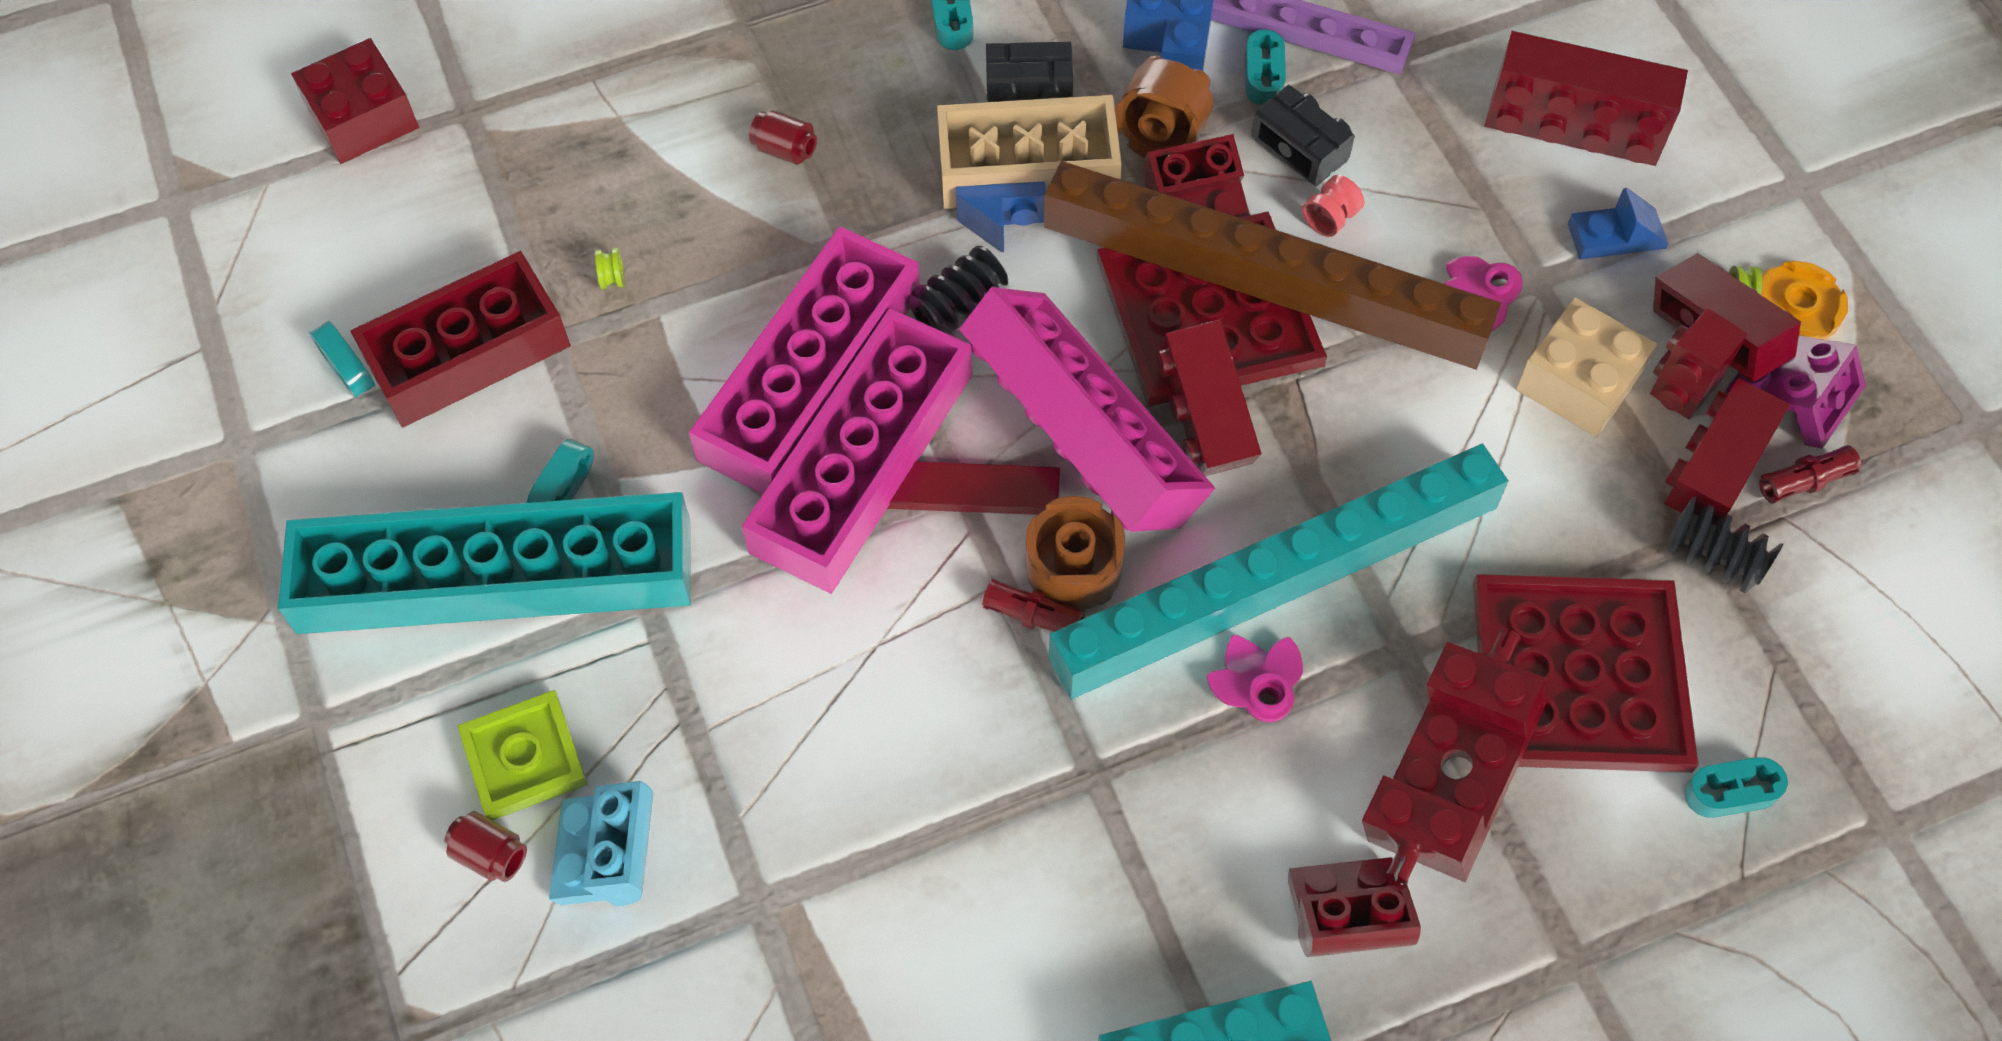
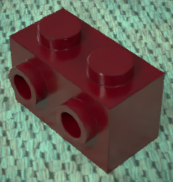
(1696, 362)

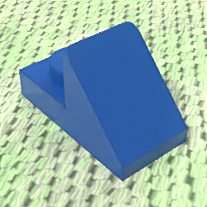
(990, 207)
(1619, 230)

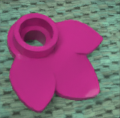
(1476, 275)
(1254, 673)

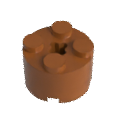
(1164, 105)
(1075, 552)

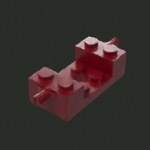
(1475, 711)

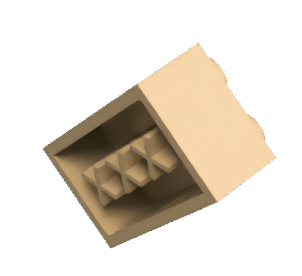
(1025, 141)

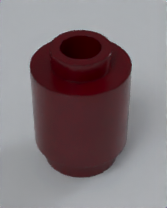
(783, 136)
(485, 847)

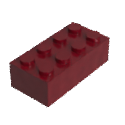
(1586, 98)
(461, 338)

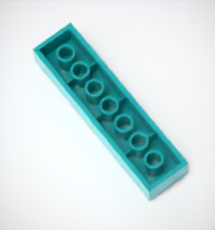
(486, 563)

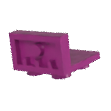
(1817, 384)

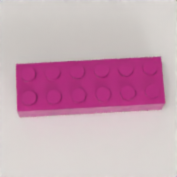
(801, 358)
(1086, 410)
(858, 450)

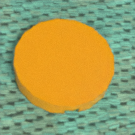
(1808, 295)

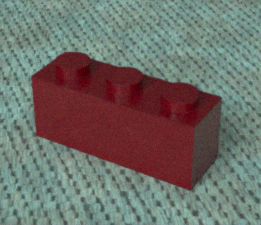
(1697, 283)
(1208, 398)
(1726, 449)

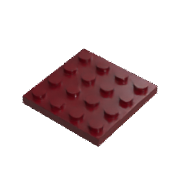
(1156, 300)
(1607, 664)

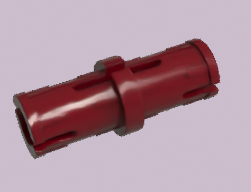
(1810, 474)
(1029, 607)

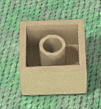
(1586, 366)

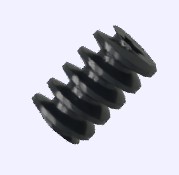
(957, 289)
(1722, 546)

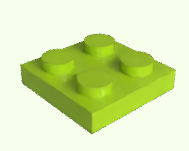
(522, 755)

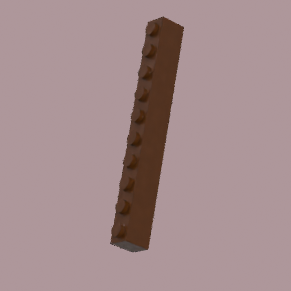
(1270, 264)

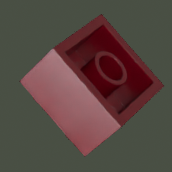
(355, 100)

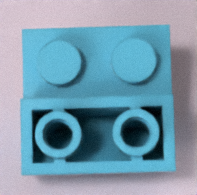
(603, 845)

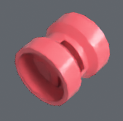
(1338, 200)

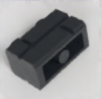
(1029, 71)
(1303, 134)

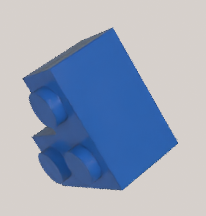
(1170, 27)

